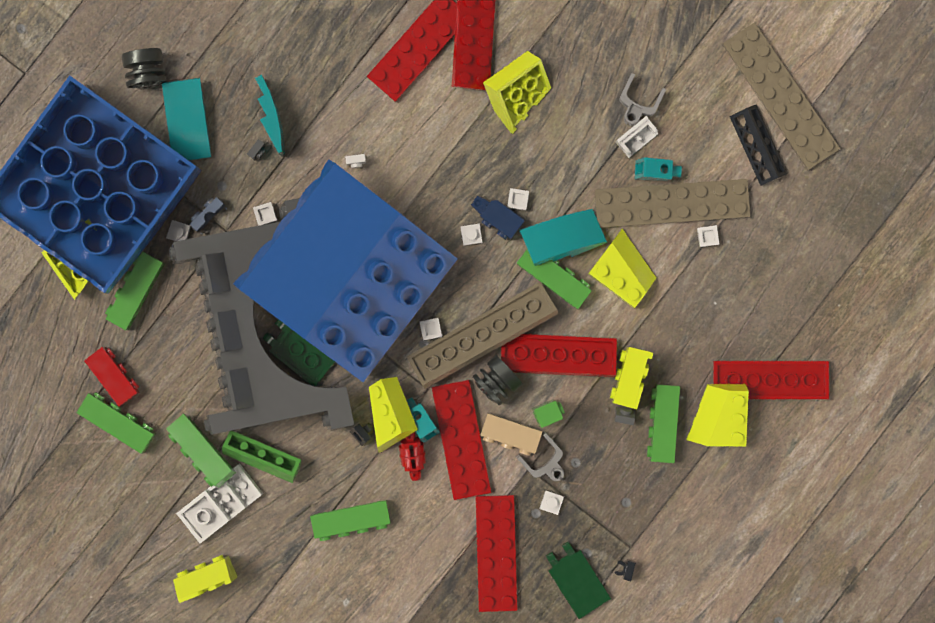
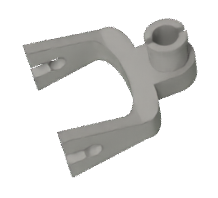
(636, 109)
(550, 466)

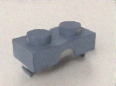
(212, 206)

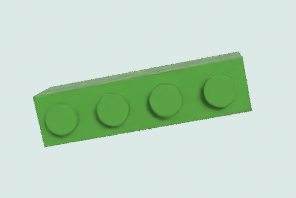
(557, 279)
(134, 291)
(548, 413)
(116, 423)
(664, 424)
(200, 450)
(261, 456)
(350, 519)

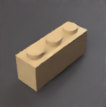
(510, 434)

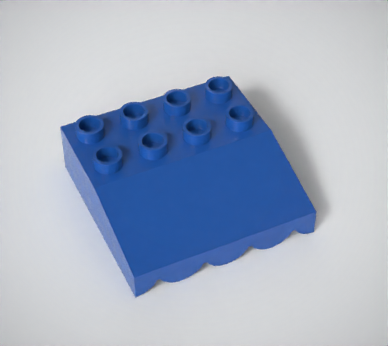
(95, 166)
(345, 271)

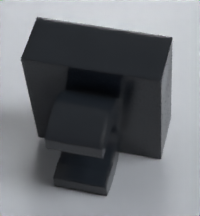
(361, 433)
(627, 571)

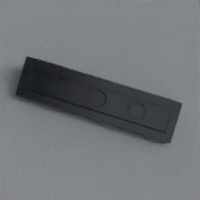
(764, 144)

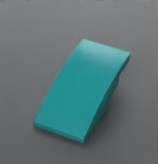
(187, 118)
(272, 119)
(563, 236)

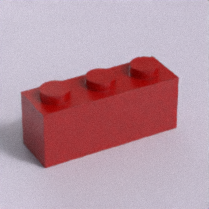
(112, 375)

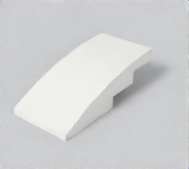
(219, 505)

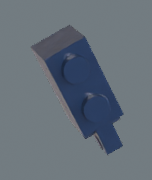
(498, 216)

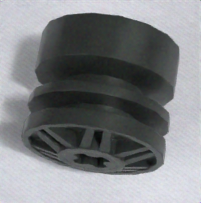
(144, 68)
(497, 380)

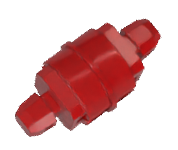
(417, 453)

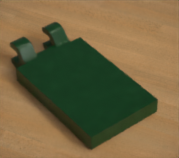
(299, 354)
(577, 581)

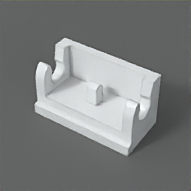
(637, 137)

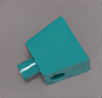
(650, 169)
(425, 424)

